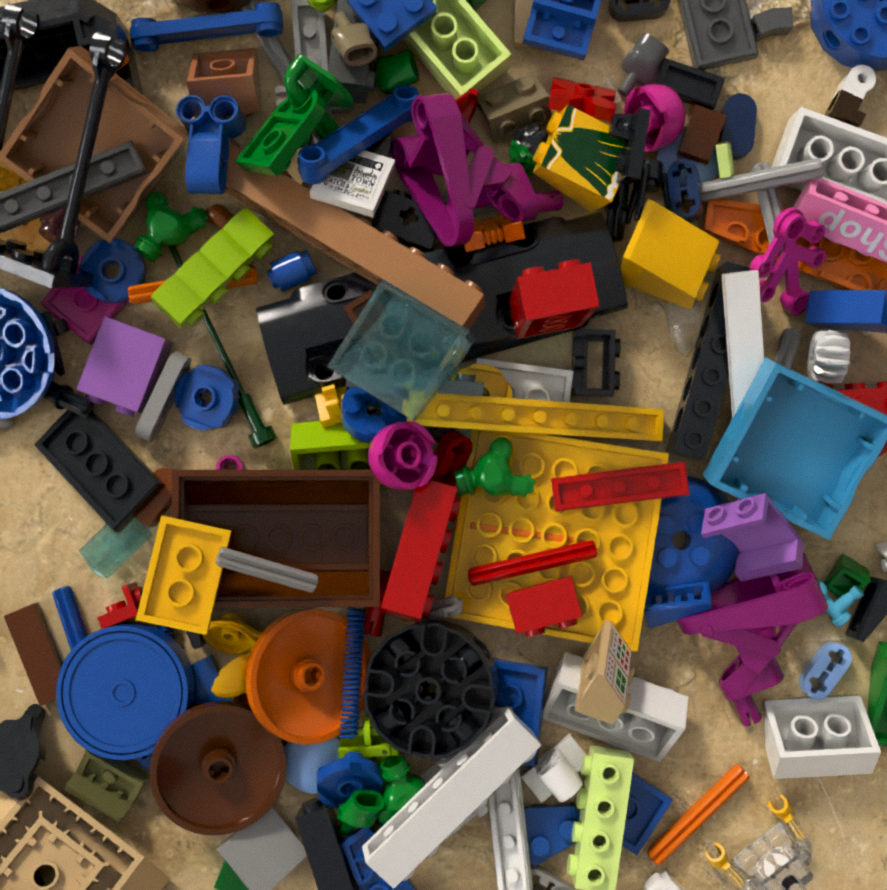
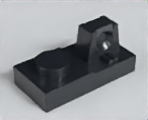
(633, 132)

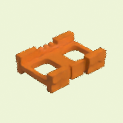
(493, 229)

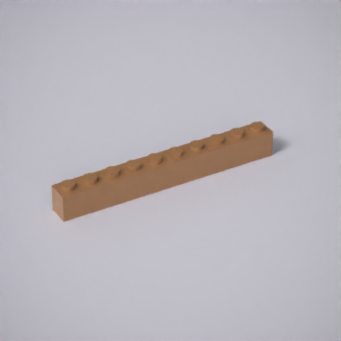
(353, 241)

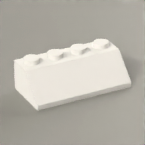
(647, 728)

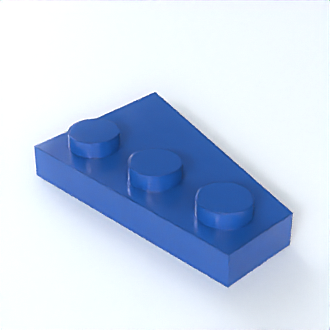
(523, 689)

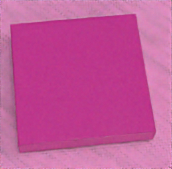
(80, 309)

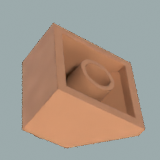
(229, 74)

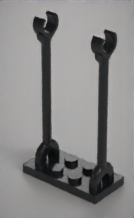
(60, 261)

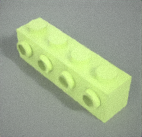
(601, 818)

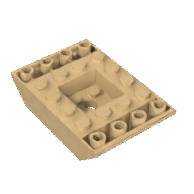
(78, 847)

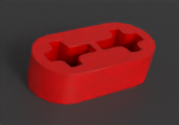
(450, 457)

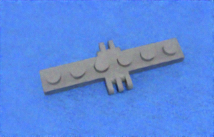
(310, 42)

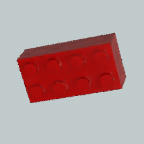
(553, 298)
(418, 551)

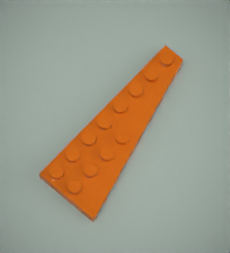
(744, 227)

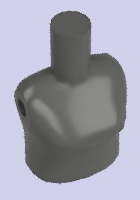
(642, 62)

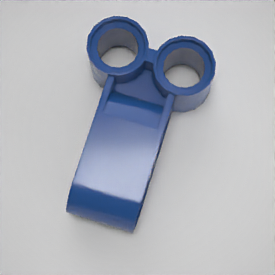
(209, 141)

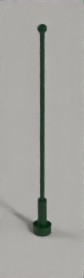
(261, 434)

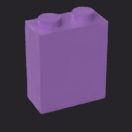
(123, 366)

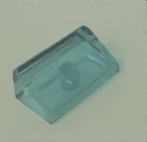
(110, 549)

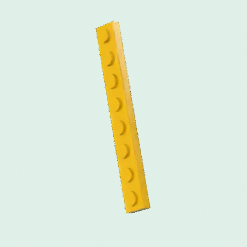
(542, 417)

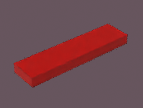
(620, 486)

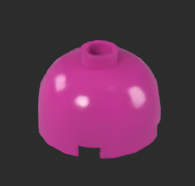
(666, 114)
(402, 456)

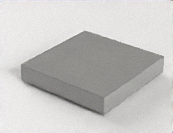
(263, 852)

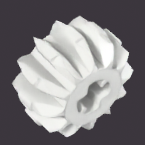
(828, 357)

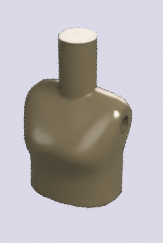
(353, 41)

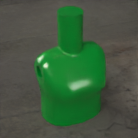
(396, 71)
(360, 810)

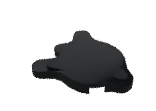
(20, 752)

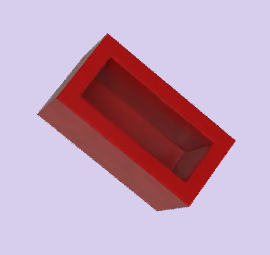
(545, 605)

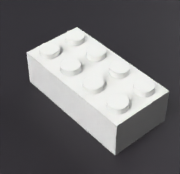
(848, 153)

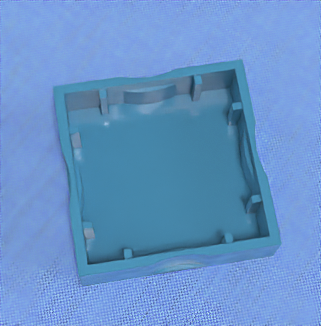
(798, 447)

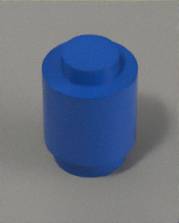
(291, 270)

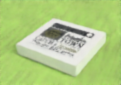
(356, 184)

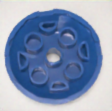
(25, 355)
(700, 557)

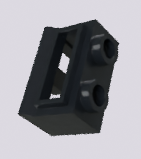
(610, 350)

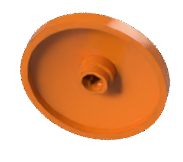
(299, 675)

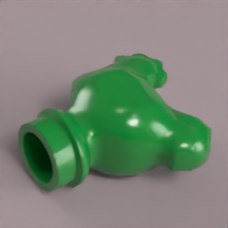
(166, 226)
(494, 474)
(400, 786)

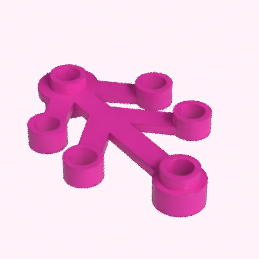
(787, 229)

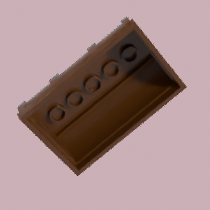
(295, 518)

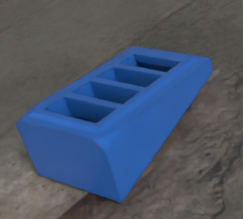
(669, 605)

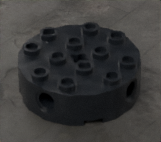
(436, 721)

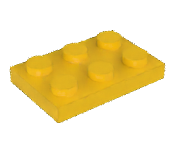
(183, 575)

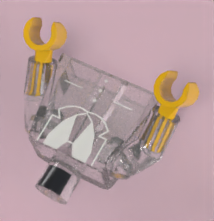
(774, 860)

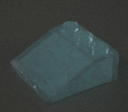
(401, 350)

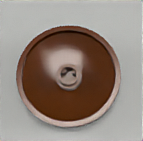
(217, 769)

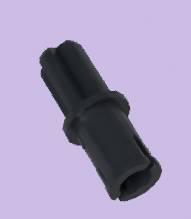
(617, 213)
(64, 397)

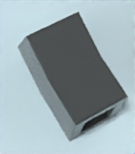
(772, 23)

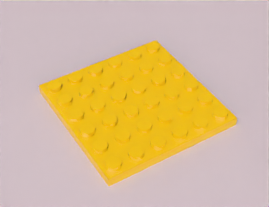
(624, 534)

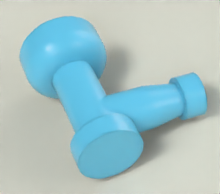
(838, 609)

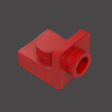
(120, 611)

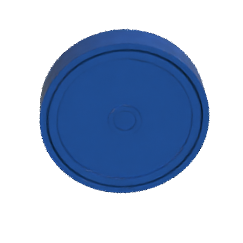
(123, 689)

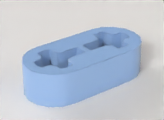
(831, 674)

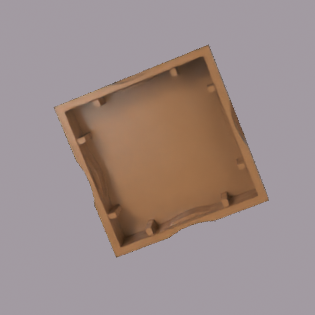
(53, 133)

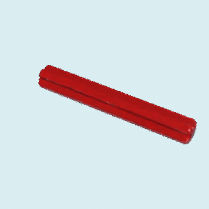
(532, 562)

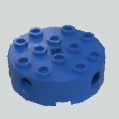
(852, 31)

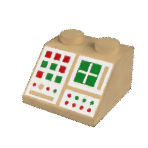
(605, 676)

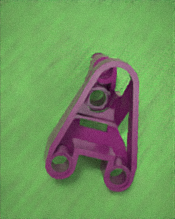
(442, 150)
(747, 618)

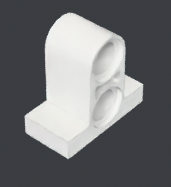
(556, 771)

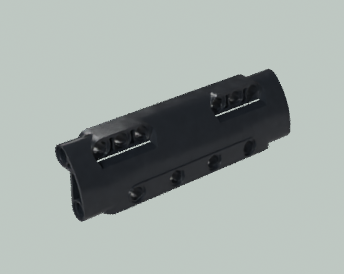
(317, 324)

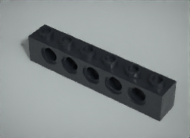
(704, 379)

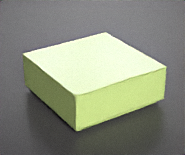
(725, 159)

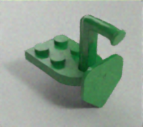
(295, 118)

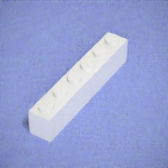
(450, 798)

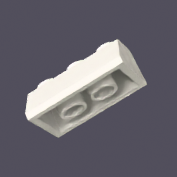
(819, 737)

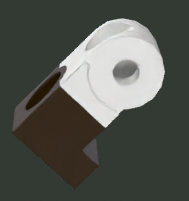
(850, 95)

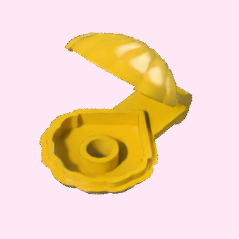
(231, 636)

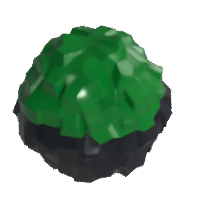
(525, 145)

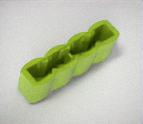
(213, 268)

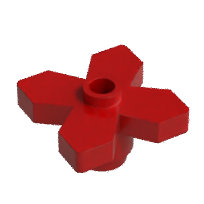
(587, 98)

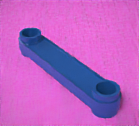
(264, 20)
(357, 135)

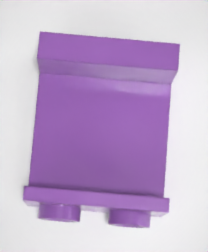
(760, 533)

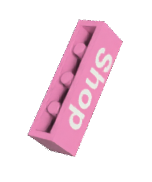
(847, 216)

